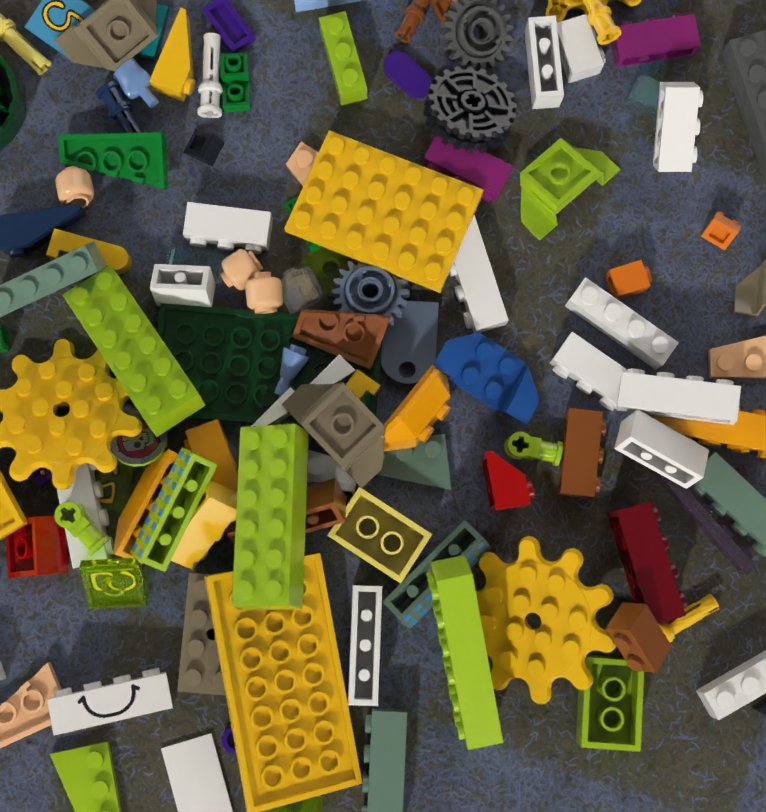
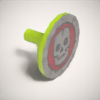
(139, 449)

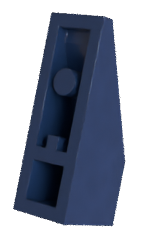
(32, 229)

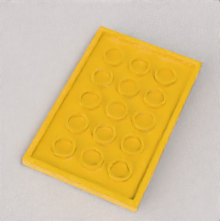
(384, 211)

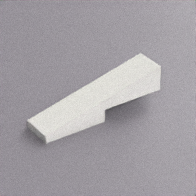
(336, 372)

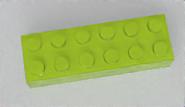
(134, 350)
(270, 518)
(464, 652)

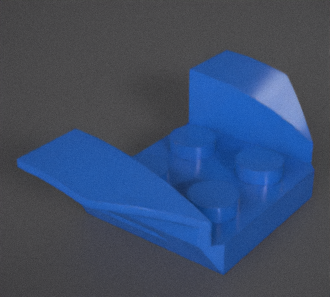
(489, 375)

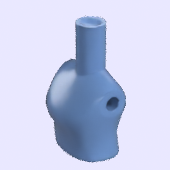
(135, 82)

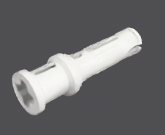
(207, 88)

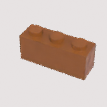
(581, 453)

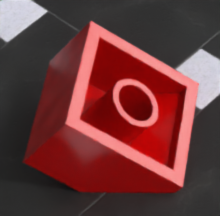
(505, 484)
(37, 549)

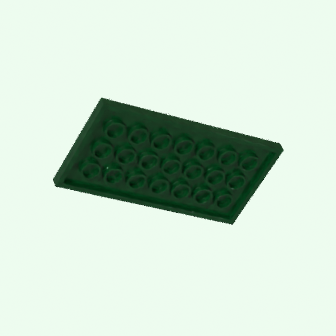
(238, 359)

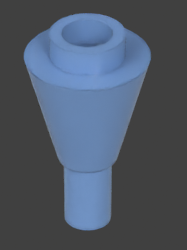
(292, 362)

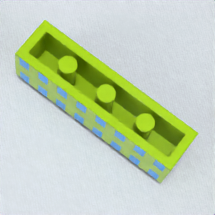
(173, 509)

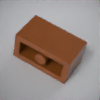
(638, 637)

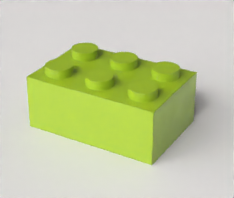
(612, 707)

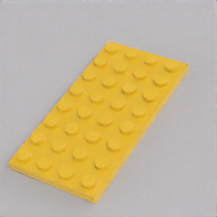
(285, 694)

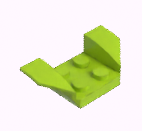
(557, 180)

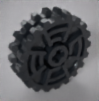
(469, 109)

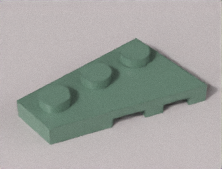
(421, 465)

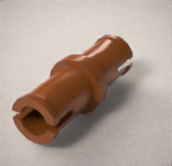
(413, 16)

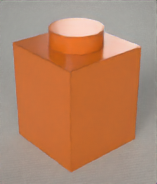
(628, 279)

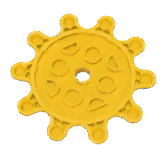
(70, 440)
(566, 615)

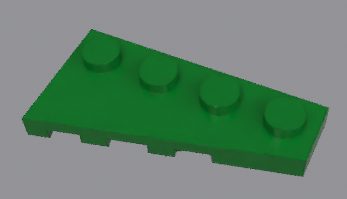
(123, 155)

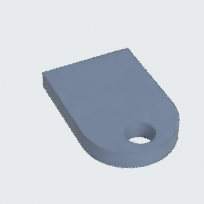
(411, 341)

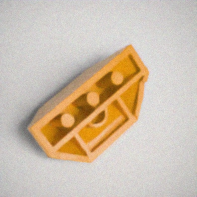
(418, 412)
(141, 503)

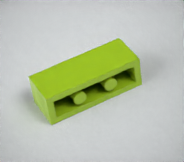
(343, 58)

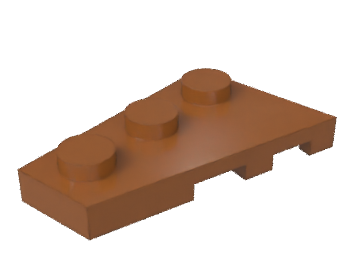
(343, 333)

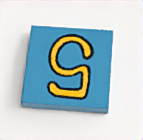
(55, 17)

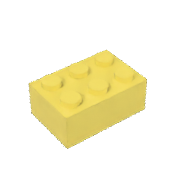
(380, 535)

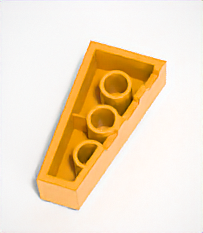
(743, 436)

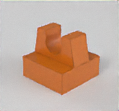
(721, 230)

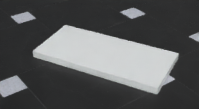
(196, 776)

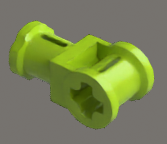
(534, 448)
(82, 527)

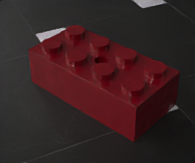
(646, 561)

